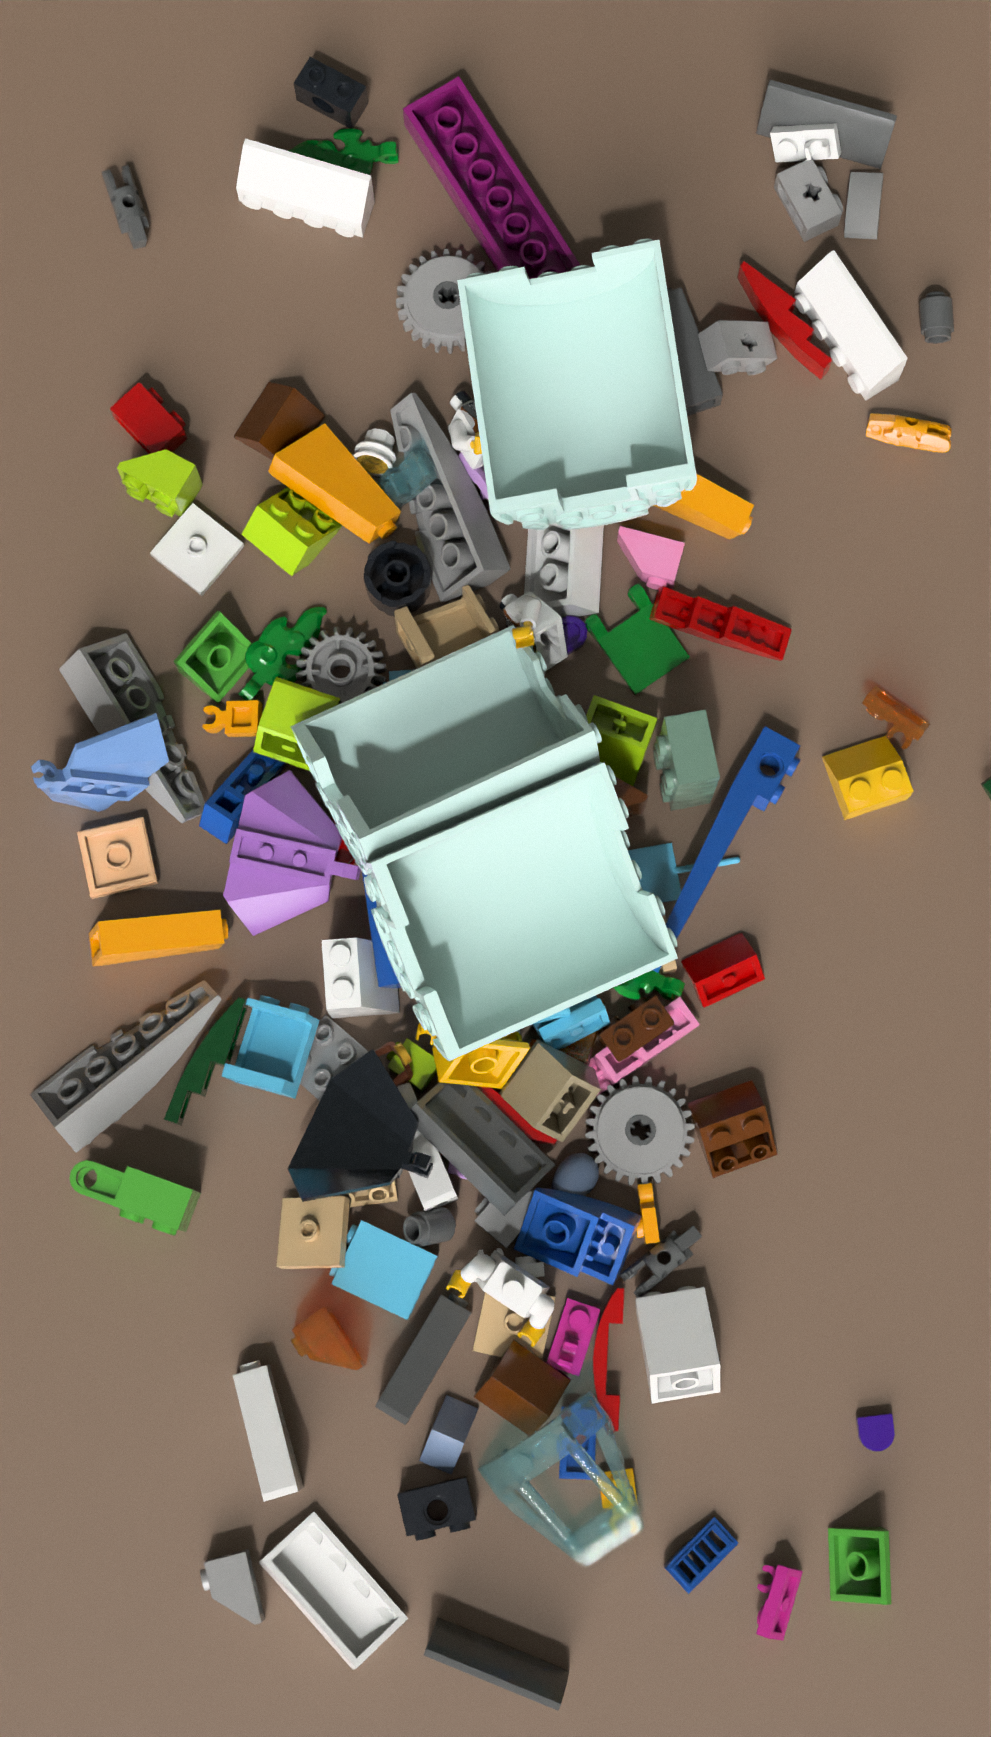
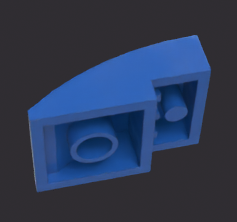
(577, 1233)

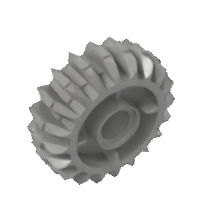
(341, 651)

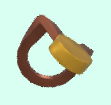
(405, 1058)

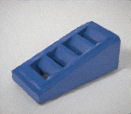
(682, 1554)

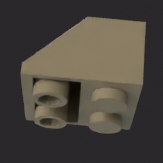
(551, 1090)

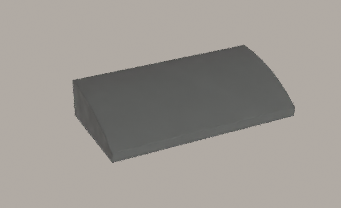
(861, 129)
(481, 1143)
(497, 1663)

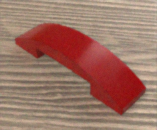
(611, 1314)

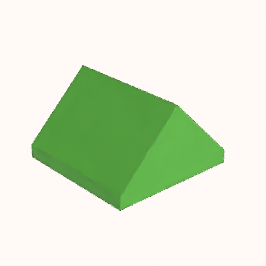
(215, 657)
(859, 1565)

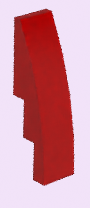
(777, 309)
(720, 624)

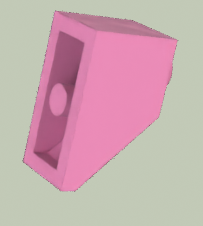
(651, 556)

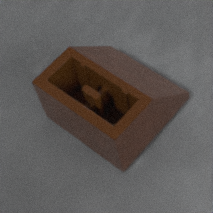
(732, 1128)

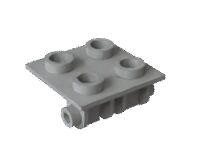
(329, 1055)

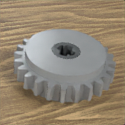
(423, 297)
(628, 1153)

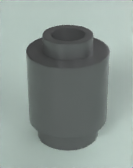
(936, 317)
(429, 1227)

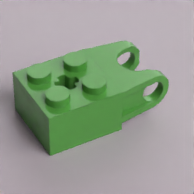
(139, 1195)

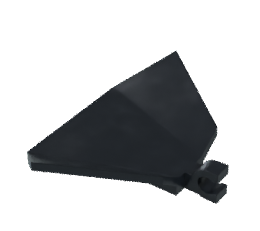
(357, 1135)

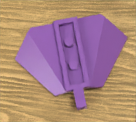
(282, 855)

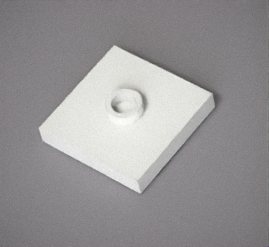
(197, 549)

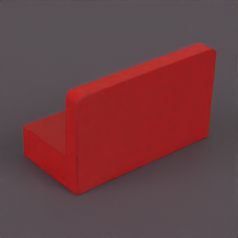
(723, 969)

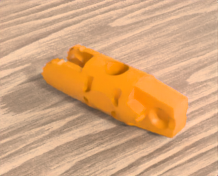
(909, 432)

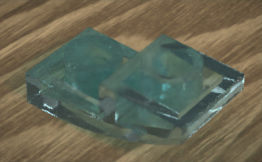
(409, 478)

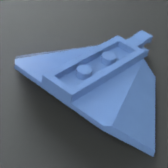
(106, 766)

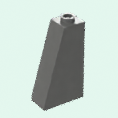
(699, 385)
(424, 1358)

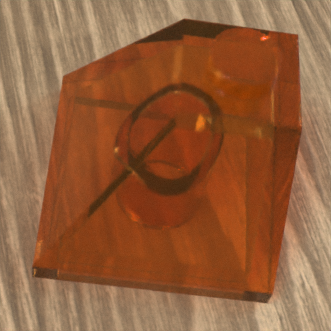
(326, 1341)

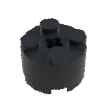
(404, 561)

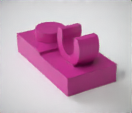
(573, 1336)
(776, 1611)

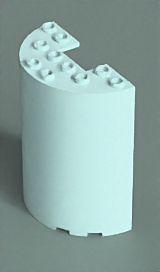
(578, 390)
(443, 745)
(518, 912)

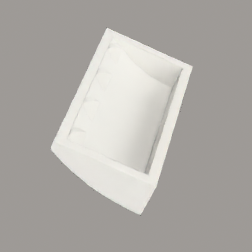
(333, 1590)

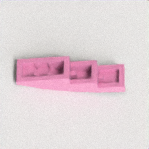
(610, 1071)

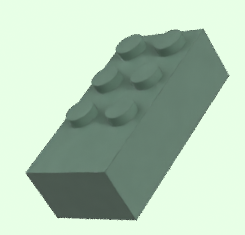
(686, 760)

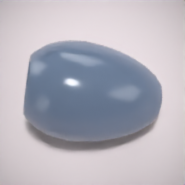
(576, 1174)

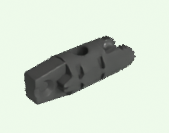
(131, 219)
(675, 1246)

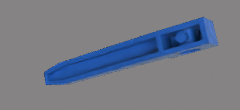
(748, 789)

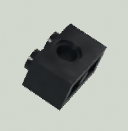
(331, 93)
(415, 1508)

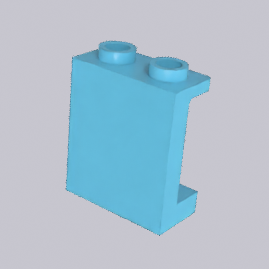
(584, 1019)
(274, 1047)
(383, 1269)

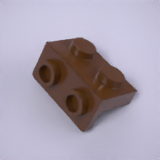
(636, 1029)

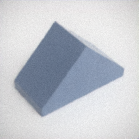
(448, 1434)

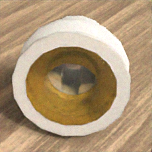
(376, 452)

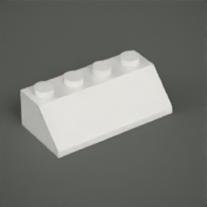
(304, 189)
(849, 327)
(565, 568)

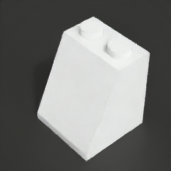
(353, 981)
(678, 1344)

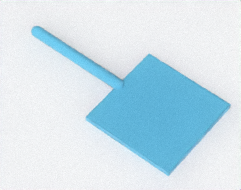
(660, 870)

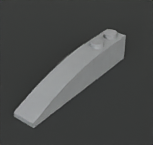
(449, 512)
(120, 689)
(112, 1079)

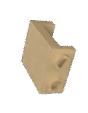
(444, 628)

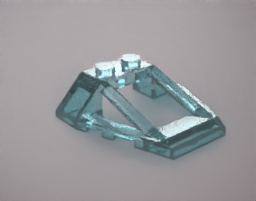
(545, 1447)

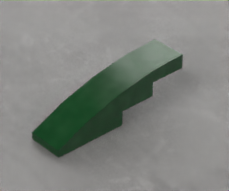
(214, 1050)

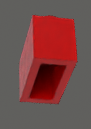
(148, 420)

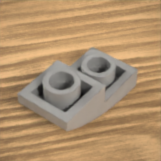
(863, 205)

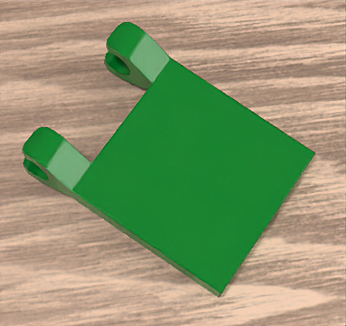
(638, 646)

